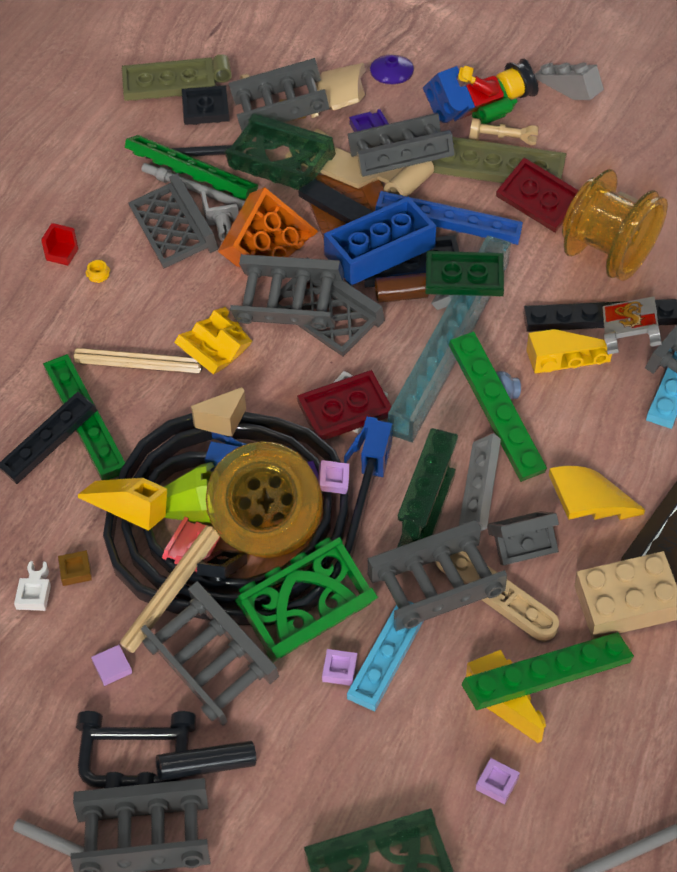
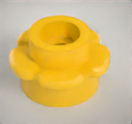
(97, 271)

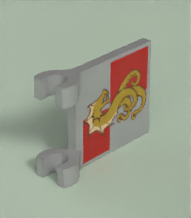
(631, 319)

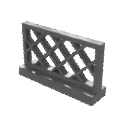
(192, 217)
(345, 296)

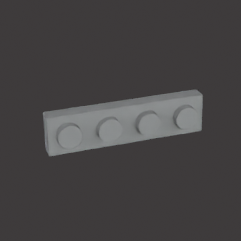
(480, 481)

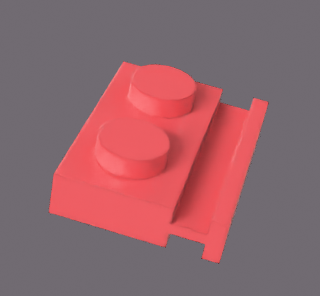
(183, 539)

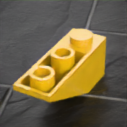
(563, 350)
(130, 499)
(516, 712)

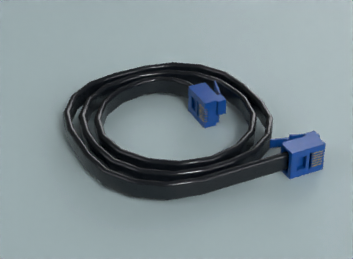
(256, 427)

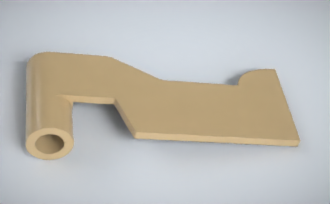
(399, 181)

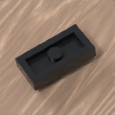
(221, 564)

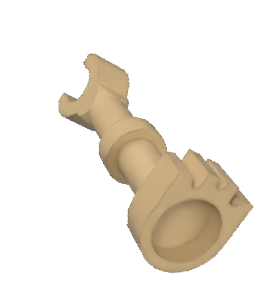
(524, 133)

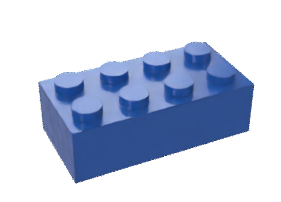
(380, 240)

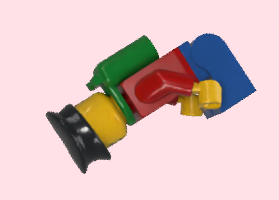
(482, 98)

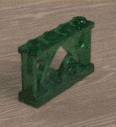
(280, 133)
(428, 488)
(380, 837)

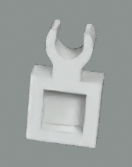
(33, 591)

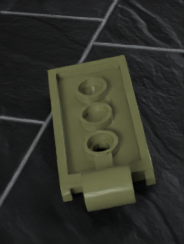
(170, 77)

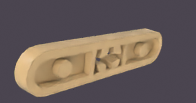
(519, 606)

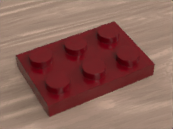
(537, 194)
(344, 405)

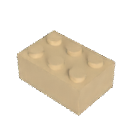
(627, 595)

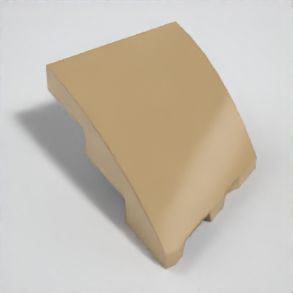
(342, 86)

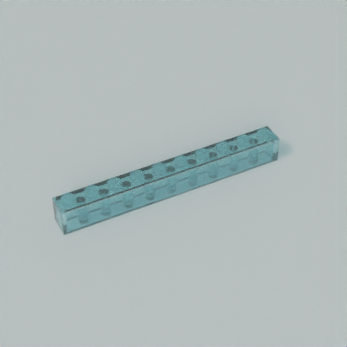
(437, 358)

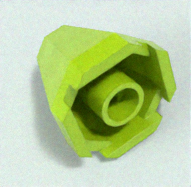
(188, 495)

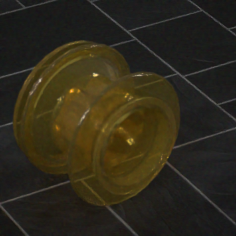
(613, 224)
(231, 484)

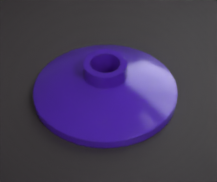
(391, 69)

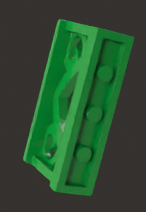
(288, 635)

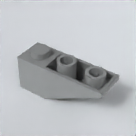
(573, 81)

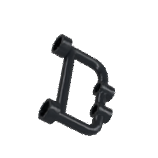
(91, 726)

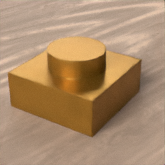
(74, 568)

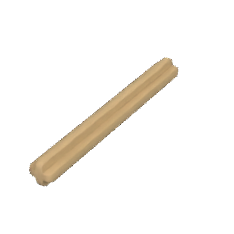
(137, 360)
(170, 588)

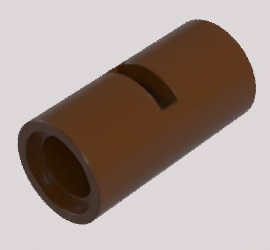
(400, 288)

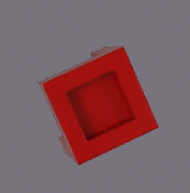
(59, 244)

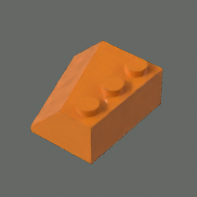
(265, 229)

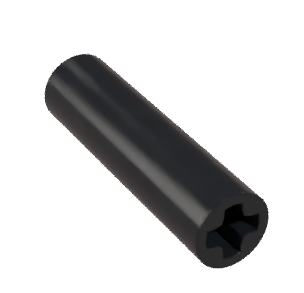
(205, 760)

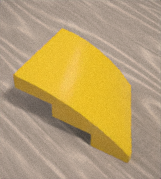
(215, 341)
(589, 492)

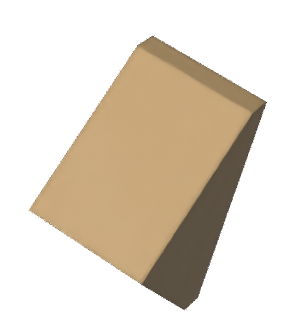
(220, 413)

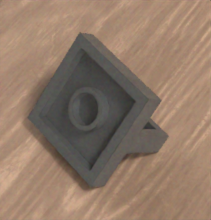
(525, 536)

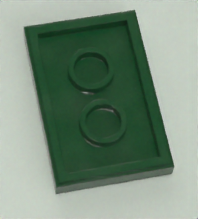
(464, 273)

